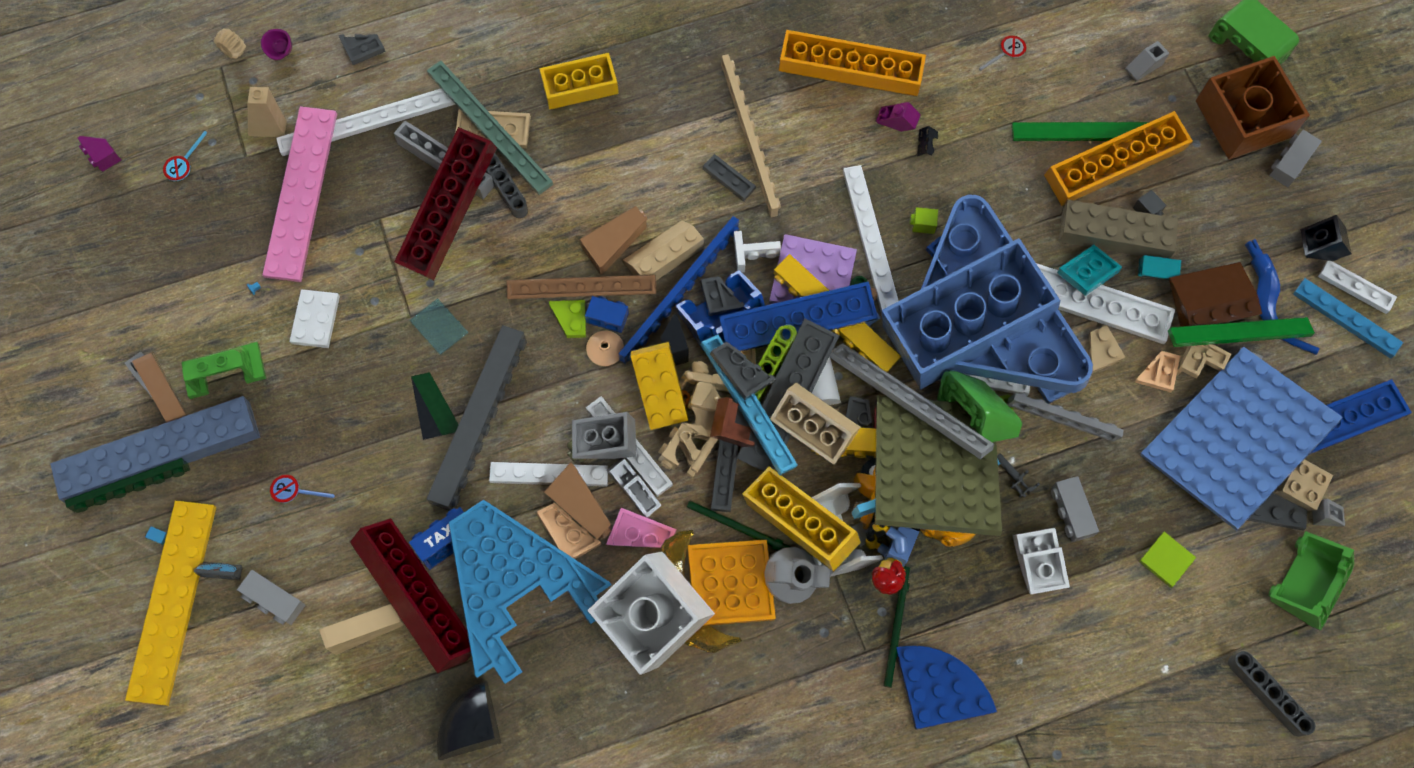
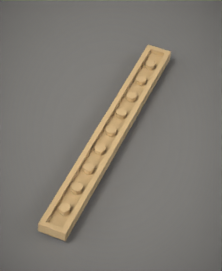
(752, 141)

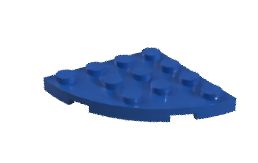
(941, 687)

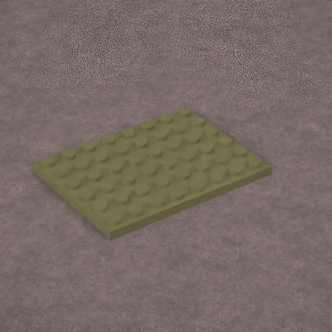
(930, 479)

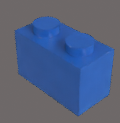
(607, 314)

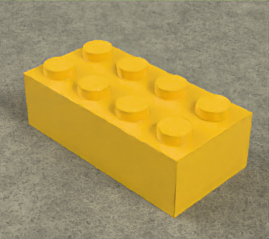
(579, 81)
(659, 385)

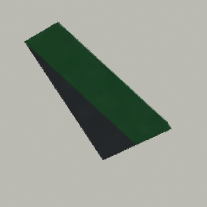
(433, 411)

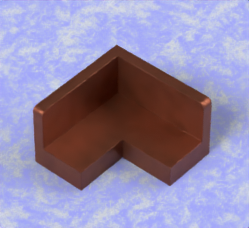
(724, 424)

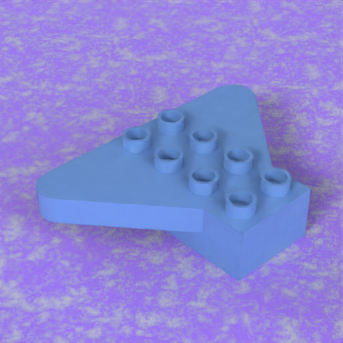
(986, 311)

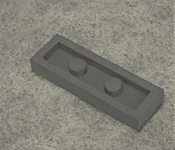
(729, 177)

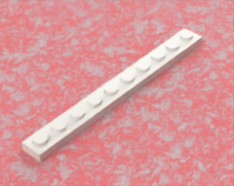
(380, 116)
(870, 236)

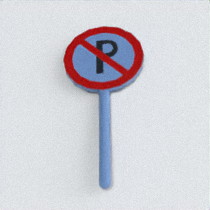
(287, 487)

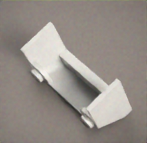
(837, 502)

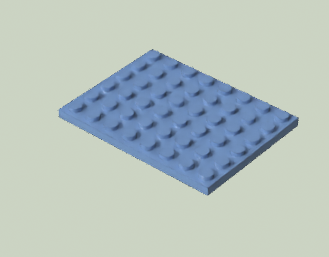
(1241, 437)

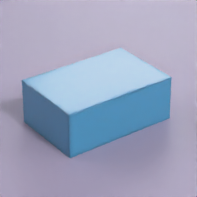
(156, 535)

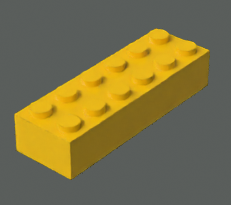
(801, 518)

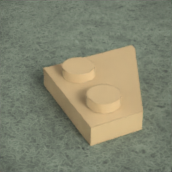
(1104, 349)

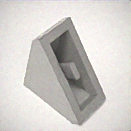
(1329, 514)

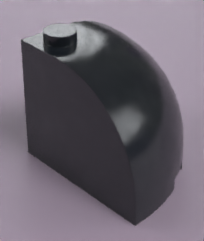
(468, 723)

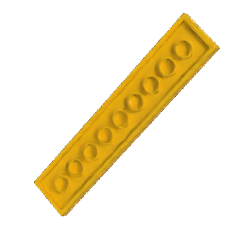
(170, 604)

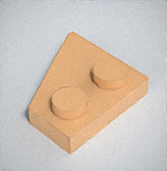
(1161, 372)

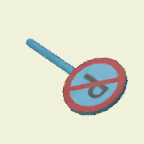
(178, 167)

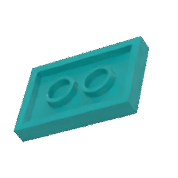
(1089, 270)

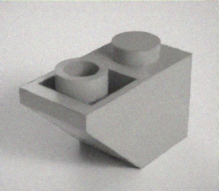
(1147, 61)

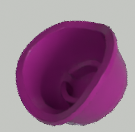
(276, 44)

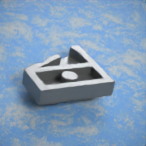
(719, 297)

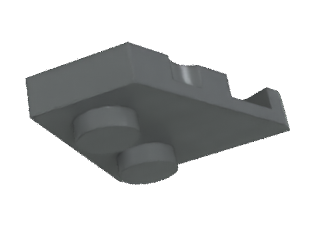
(362, 47)

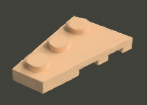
(566, 532)

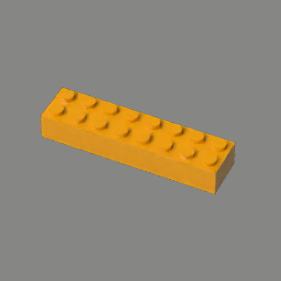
(852, 62)
(1118, 158)

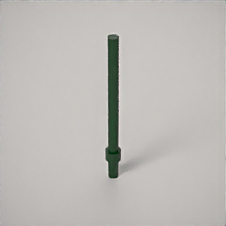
(776, 544)
(896, 630)

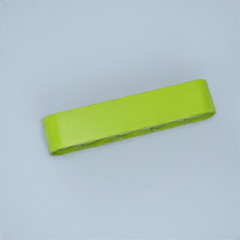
(774, 360)

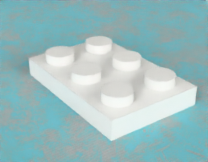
(314, 318)

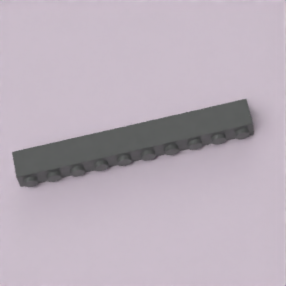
(476, 419)

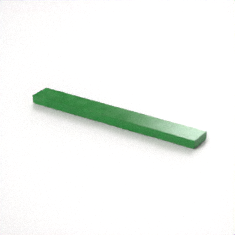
(1071, 130)
(1240, 332)

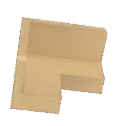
(1197, 356)

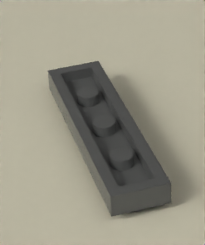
(724, 477)

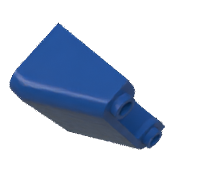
(705, 326)

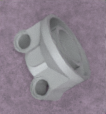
(781, 577)

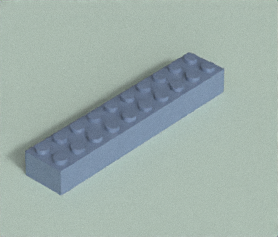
(184, 438)

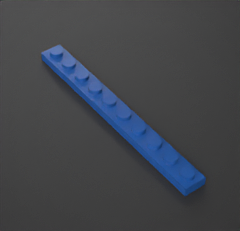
(675, 296)

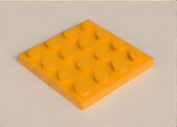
(732, 580)

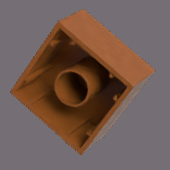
(1252, 107)

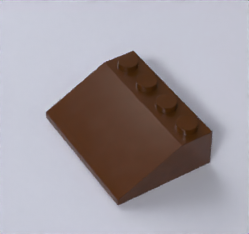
(1214, 296)

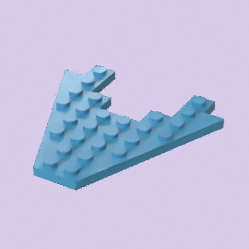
(499, 565)

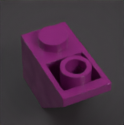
(899, 116)
(100, 152)

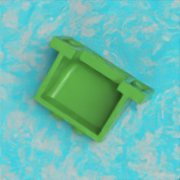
(245, 357)

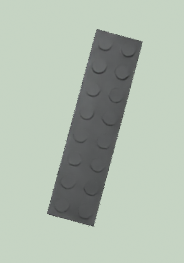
(801, 366)

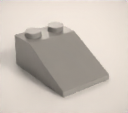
(604, 437)

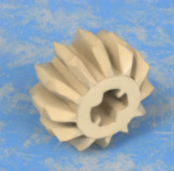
(229, 43)

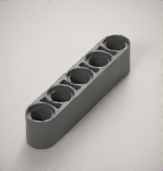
(505, 186)
(1281, 697)

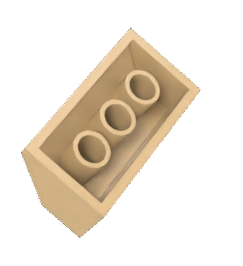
(666, 251)
(814, 423)

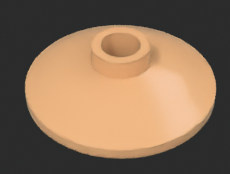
(604, 356)

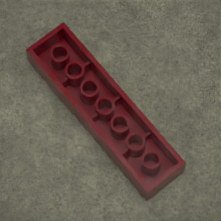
(446, 203)
(413, 594)

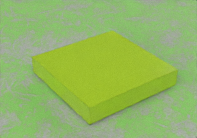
(1167, 559)

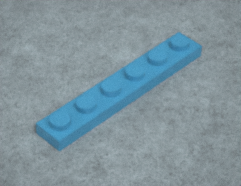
(1348, 318)

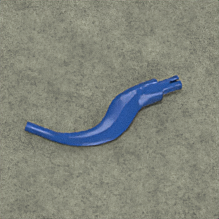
(1269, 290)

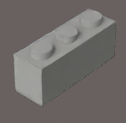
(1294, 157)
(1074, 509)
(270, 598)

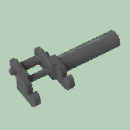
(1016, 476)

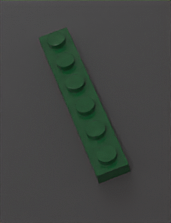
(122, 487)

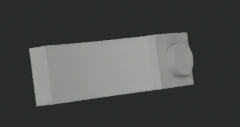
(634, 487)

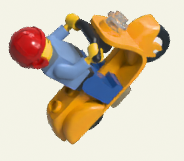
(891, 574)

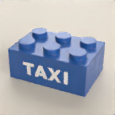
(435, 543)

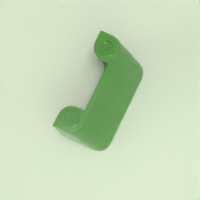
(988, 411)
(1314, 579)

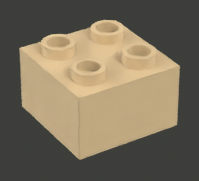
(1305, 486)

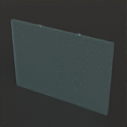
(439, 326)

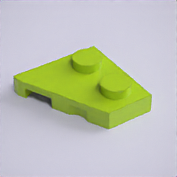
(571, 317)

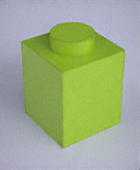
(924, 220)

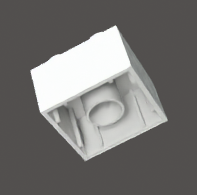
(650, 612)

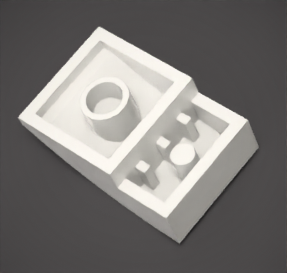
(1041, 560)

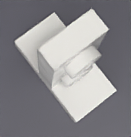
(753, 251)

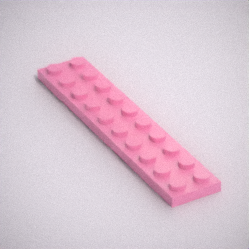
(300, 194)

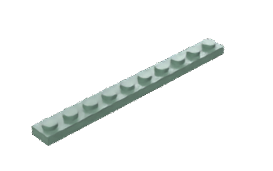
(490, 127)

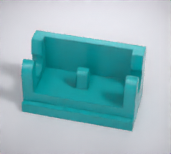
(1158, 267)

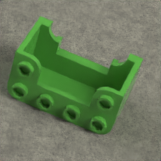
(1255, 32)

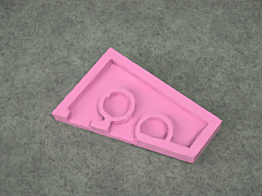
(638, 531)

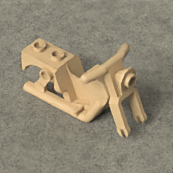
(703, 403)

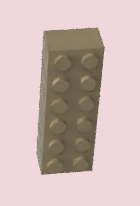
(1118, 229)

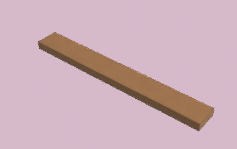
(581, 286)

